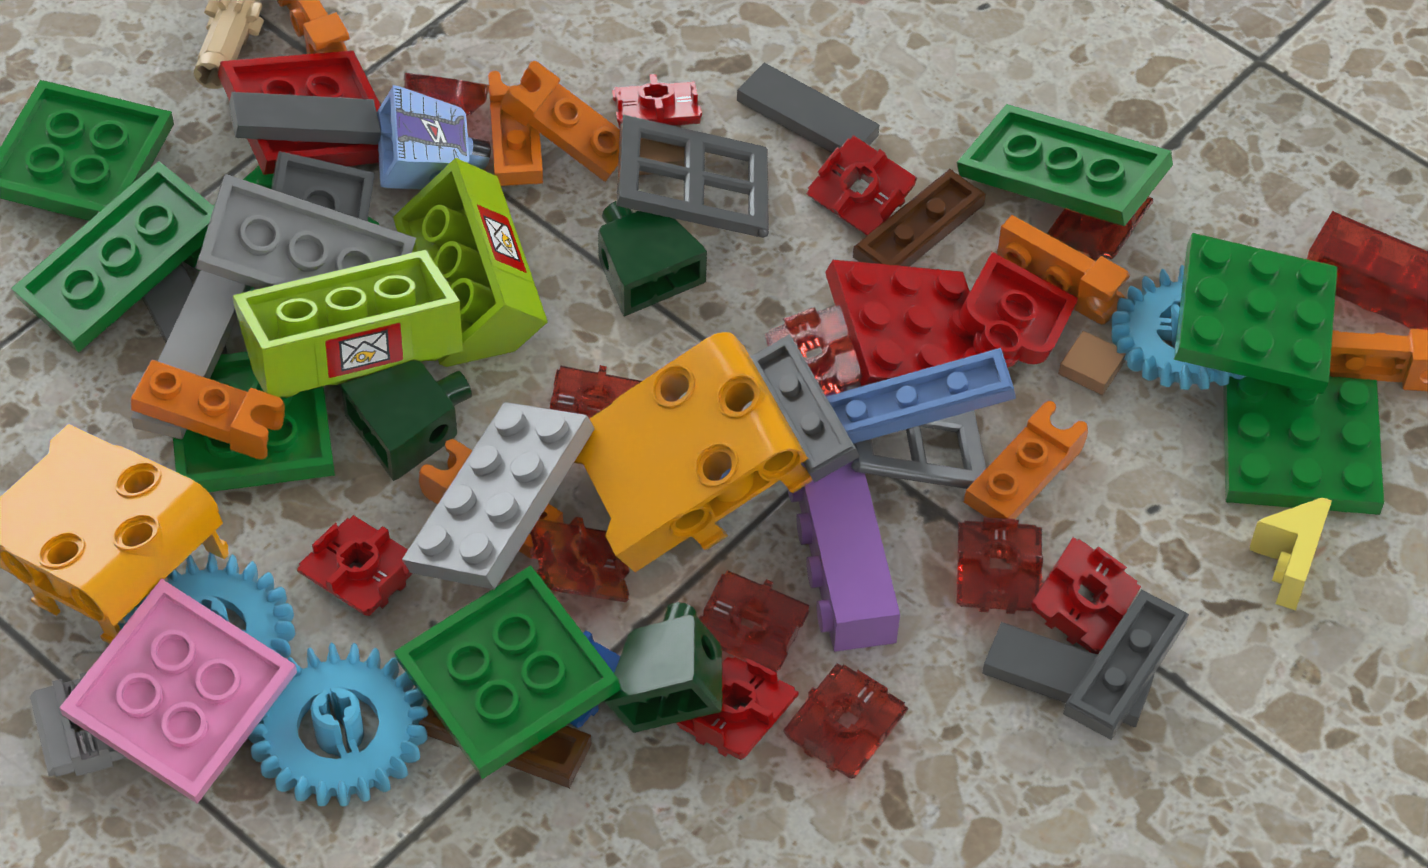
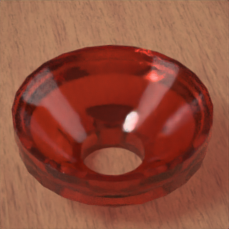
(460, 93)

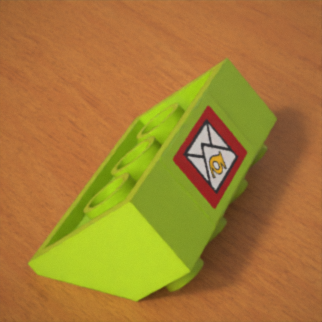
(476, 247)
(349, 323)

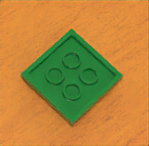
(78, 149)
(1256, 313)
(1303, 444)
(294, 452)
(507, 671)

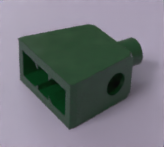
(648, 257)
(404, 413)
(668, 672)

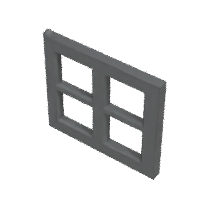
(694, 176)
(917, 468)

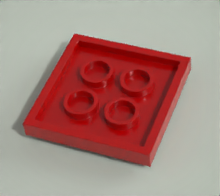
(304, 75)
(900, 316)

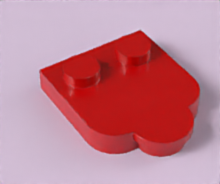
(1015, 312)

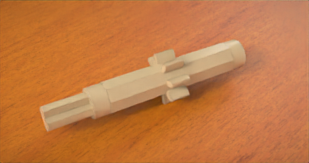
(228, 30)

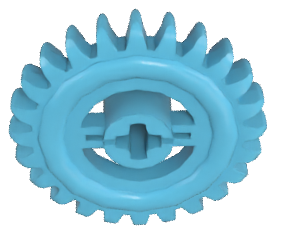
(1146, 321)
(254, 601)
(342, 684)

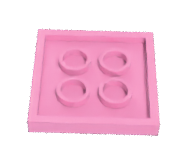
(178, 690)

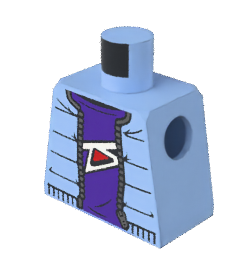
(422, 139)

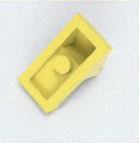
(1292, 540)

